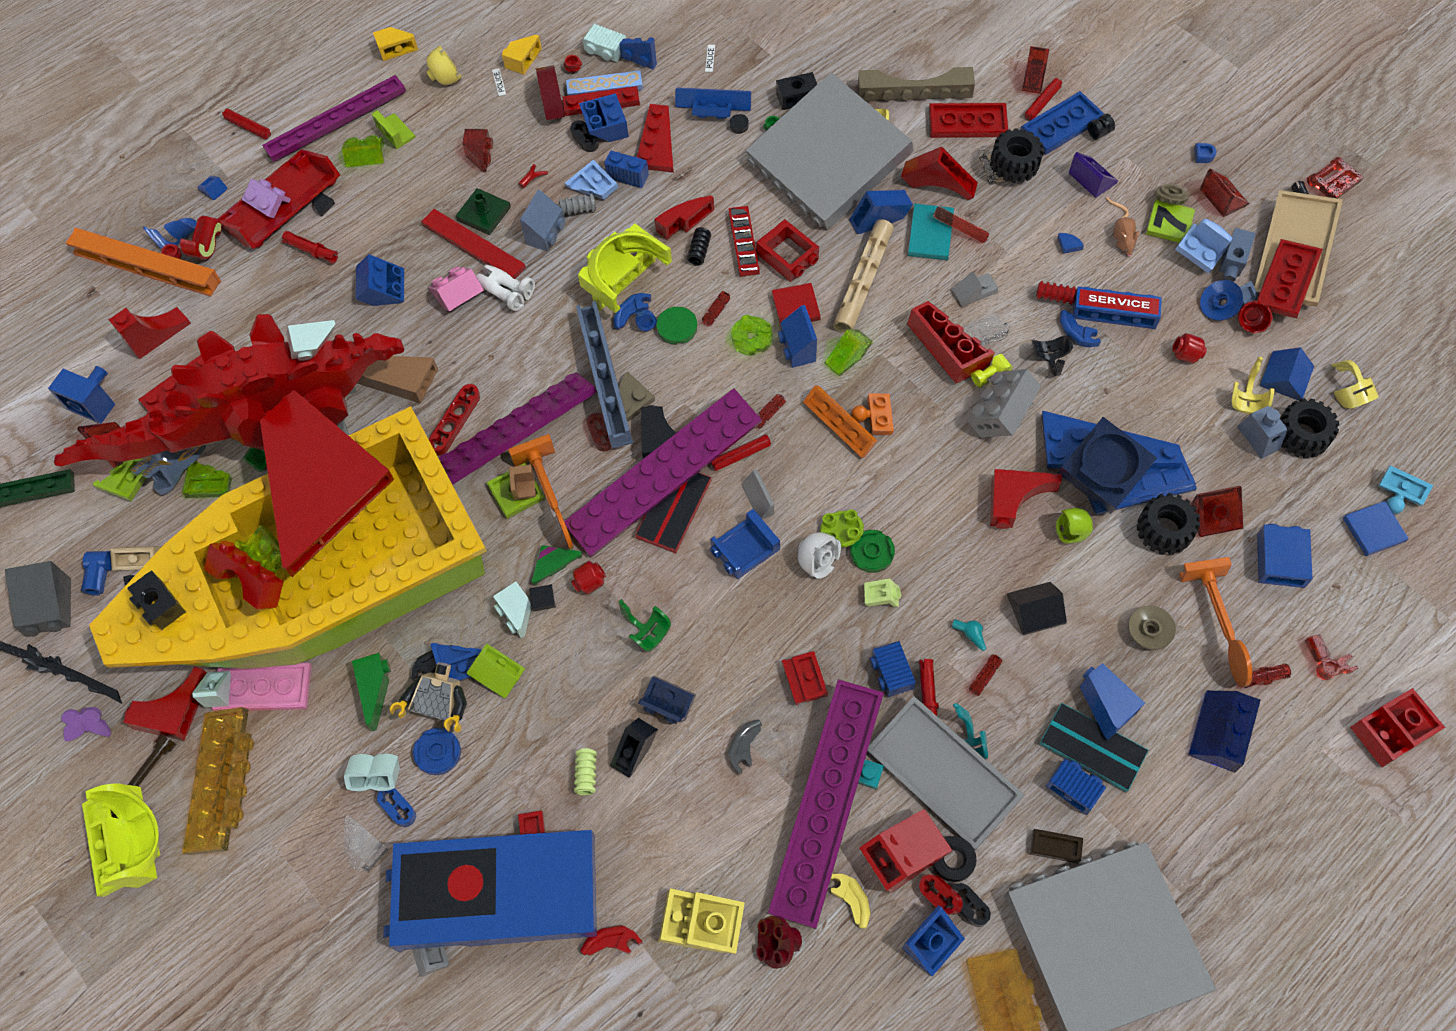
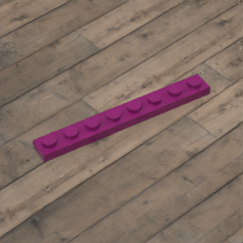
(334, 118)

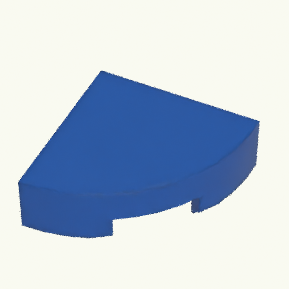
(1069, 243)

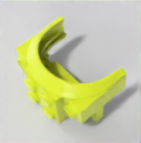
(614, 268)

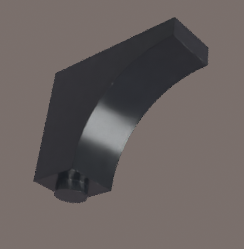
(654, 429)

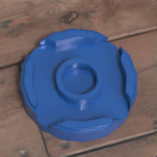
(437, 751)

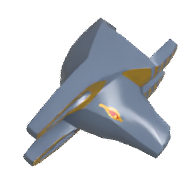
(167, 467)

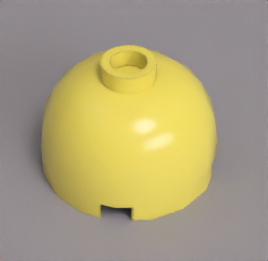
(441, 67)

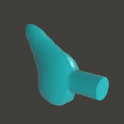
(973, 631)

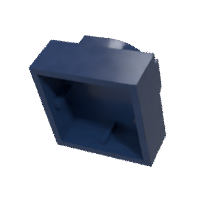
(1107, 465)

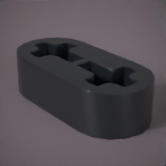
(582, 137)
(974, 901)

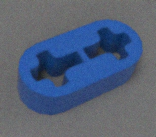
(392, 810)

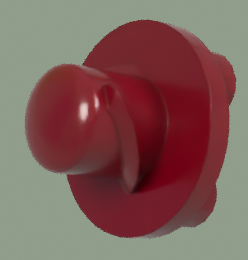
(777, 941)

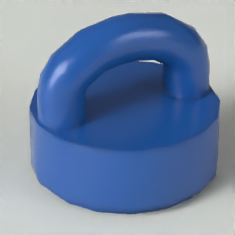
(645, 320)

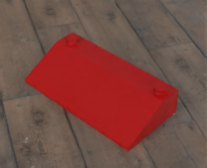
(301, 179)

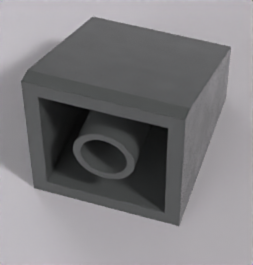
(39, 598)

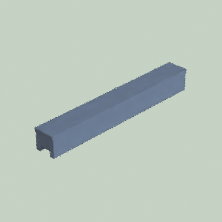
(604, 376)

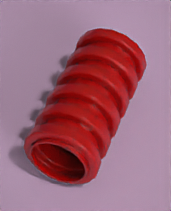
(1056, 292)

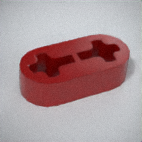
(944, 891)

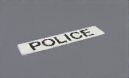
(710, 58)
(499, 82)

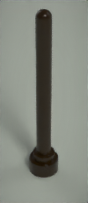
(161, 747)

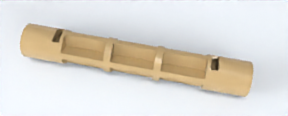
(863, 276)

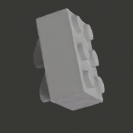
(1004, 403)

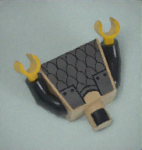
(435, 696)

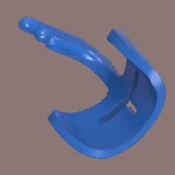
(178, 229)

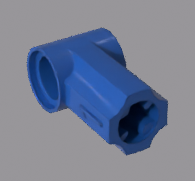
(96, 567)

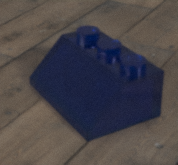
(1224, 729)

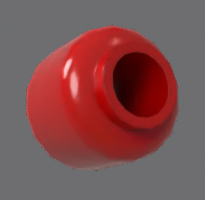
(1189, 348)
(588, 577)

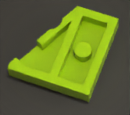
(122, 481)

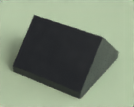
(1038, 607)

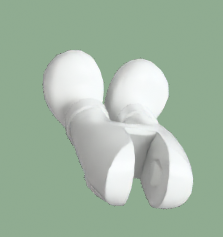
(497, 277)

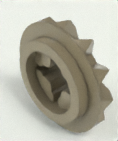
(1172, 194)

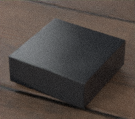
(542, 597)

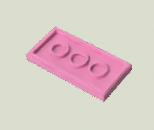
(269, 687)

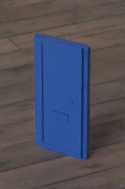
(1156, 482)

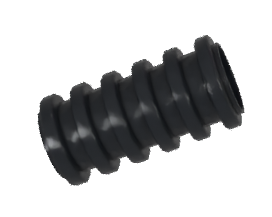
(699, 246)

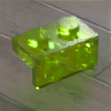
(363, 151)
(262, 548)

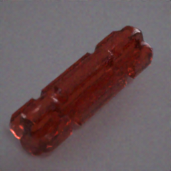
(716, 308)
(770, 409)
(985, 675)

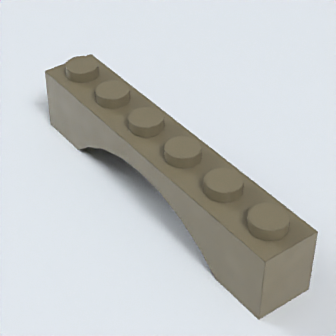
(877, 86)

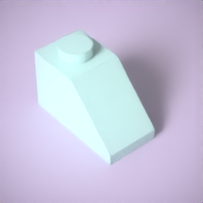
(308, 338)

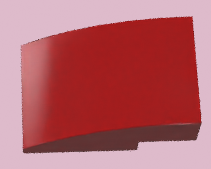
(1397, 727)

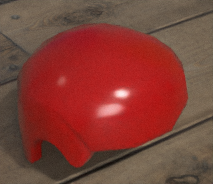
(1255, 317)

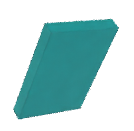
(929, 235)

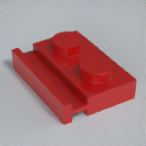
(805, 678)

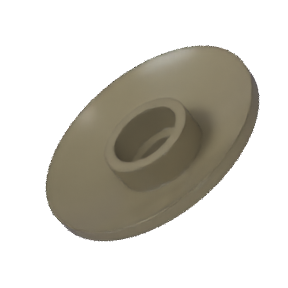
(1156, 619)

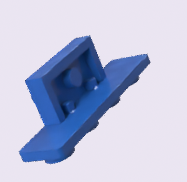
(712, 101)

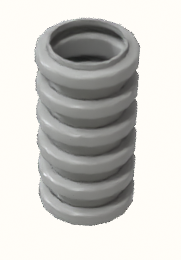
(577, 204)

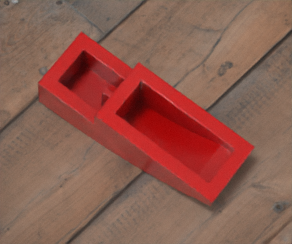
(684, 216)

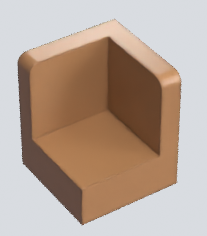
(522, 482)

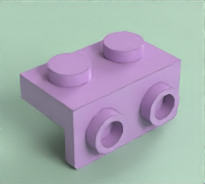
(264, 197)

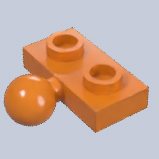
(878, 412)

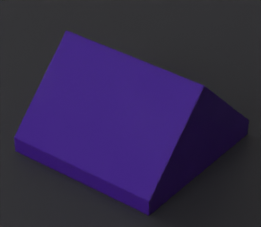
(1091, 174)

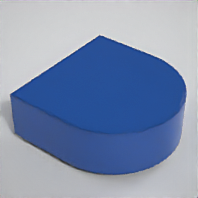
(1204, 152)

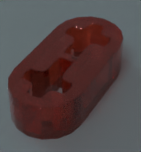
(595, 433)

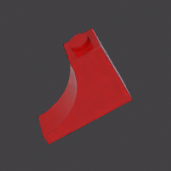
(939, 170)
(148, 333)
(1015, 487)
(170, 714)

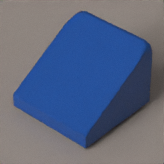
(212, 187)

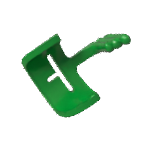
(660, 630)

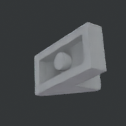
(974, 288)

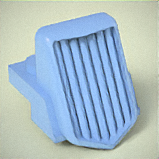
(1204, 244)

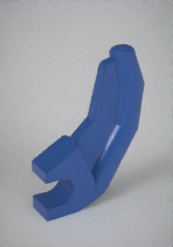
(629, 307)
(1078, 333)

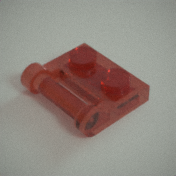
(1339, 182)

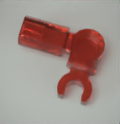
(1327, 667)

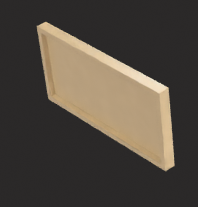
(1306, 221)

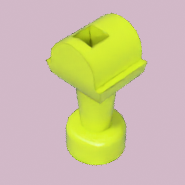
(999, 364)

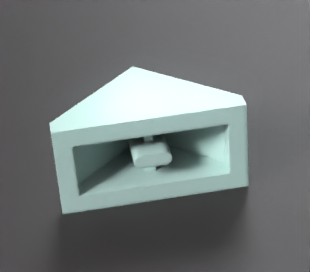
(214, 689)

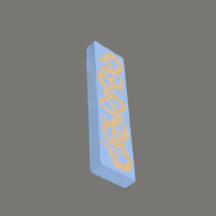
(604, 82)

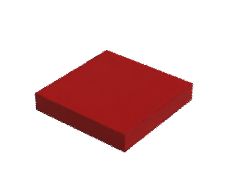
(791, 298)

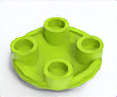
(844, 526)

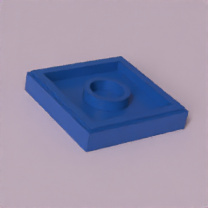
(1375, 528)

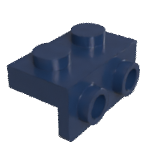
(667, 700)

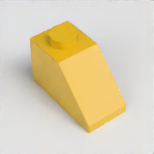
(394, 42)
(521, 53)

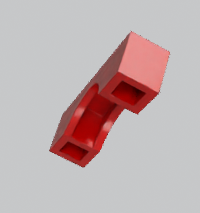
(258, 584)

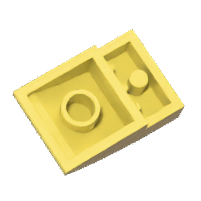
(701, 921)

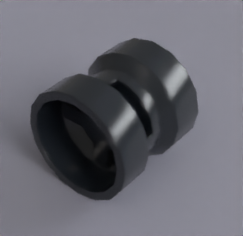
(1104, 125)

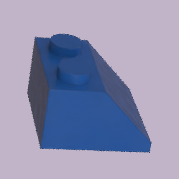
(798, 338)

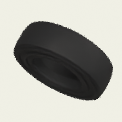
(969, 861)

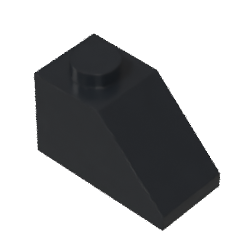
(633, 746)

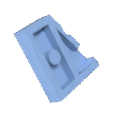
(592, 180)

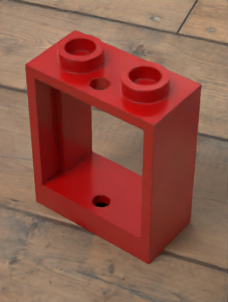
(775, 237)

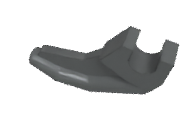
(740, 746)

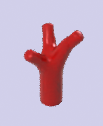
(531, 175)

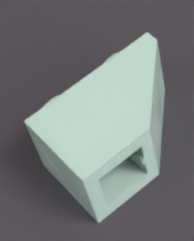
(515, 606)

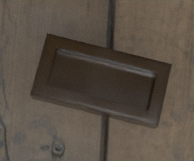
(1056, 846)

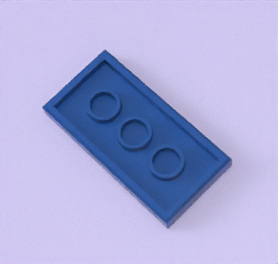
(1063, 121)

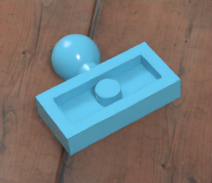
(1404, 487)

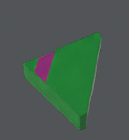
(552, 561)

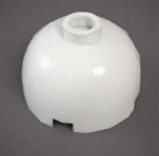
(818, 553)

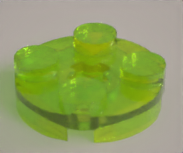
(747, 325)

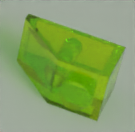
(848, 351)

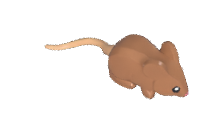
(1125, 231)

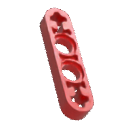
(457, 420)

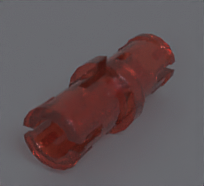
(1267, 675)

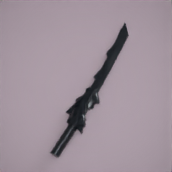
(37, 662)

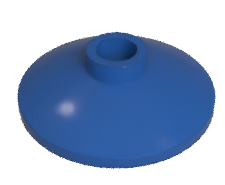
(1218, 292)

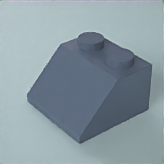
(542, 222)

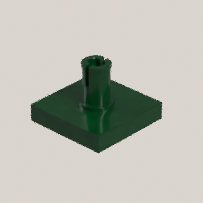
(483, 211)

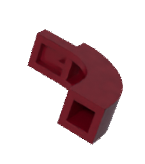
(550, 92)

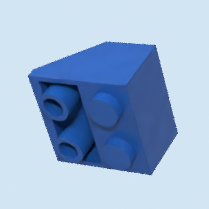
(605, 118)
(379, 282)

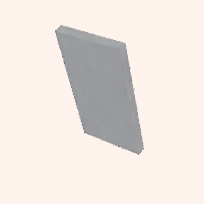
(945, 772)

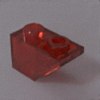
(1035, 69)
(477, 147)

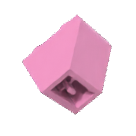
(455, 288)

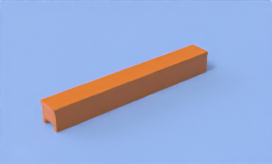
(144, 262)

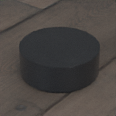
(739, 123)

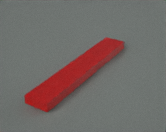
(472, 243)

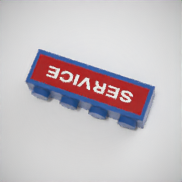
(1117, 307)

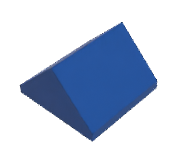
(1288, 372)
(934, 941)

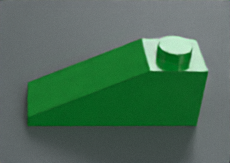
(372, 683)

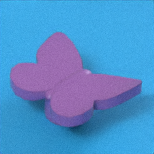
(86, 720)

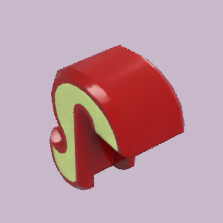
(203, 238)

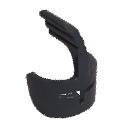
(1061, 343)

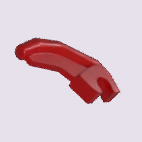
(610, 937)

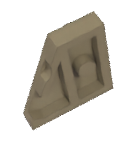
(634, 396)

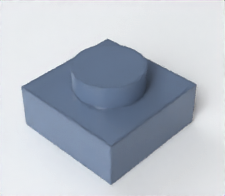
(1249, 292)

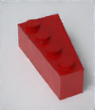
(948, 342)

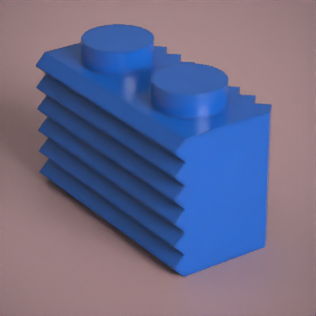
(626, 169)
(892, 668)
(1076, 786)

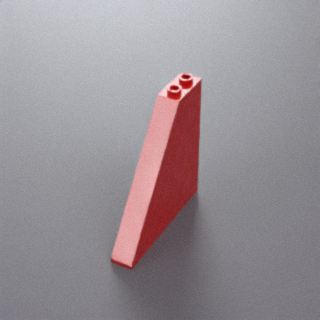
(315, 478)

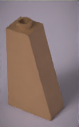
(401, 376)

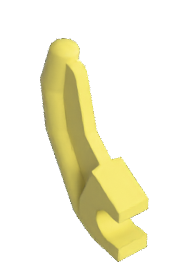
(852, 893)

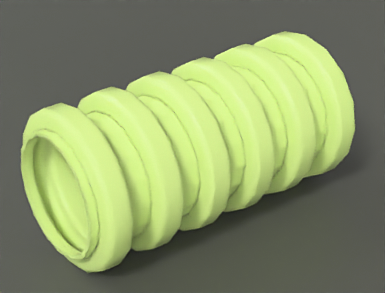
(585, 771)

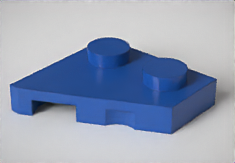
(639, 51)
(458, 657)

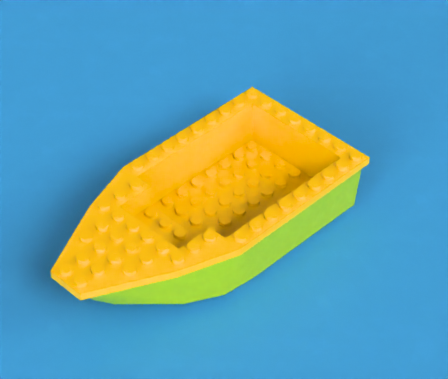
(380, 566)

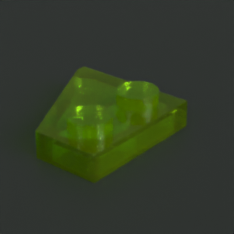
(206, 481)

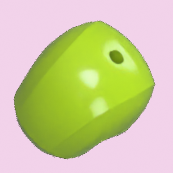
(1076, 525)

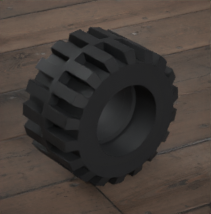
(1021, 144)
(1315, 416)
(1174, 509)

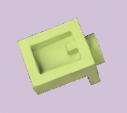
(881, 593)

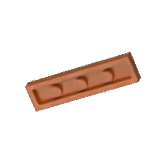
(840, 421)

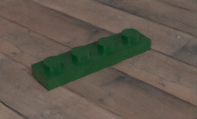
(37, 487)

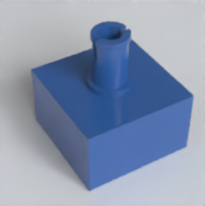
(83, 394)

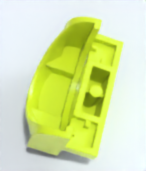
(122, 846)

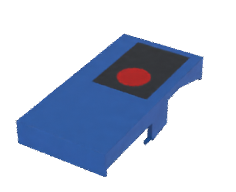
(492, 890)

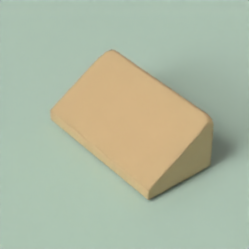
(131, 557)

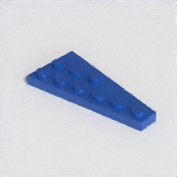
(1065, 434)

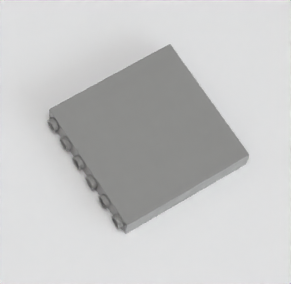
(829, 151)
(1108, 941)

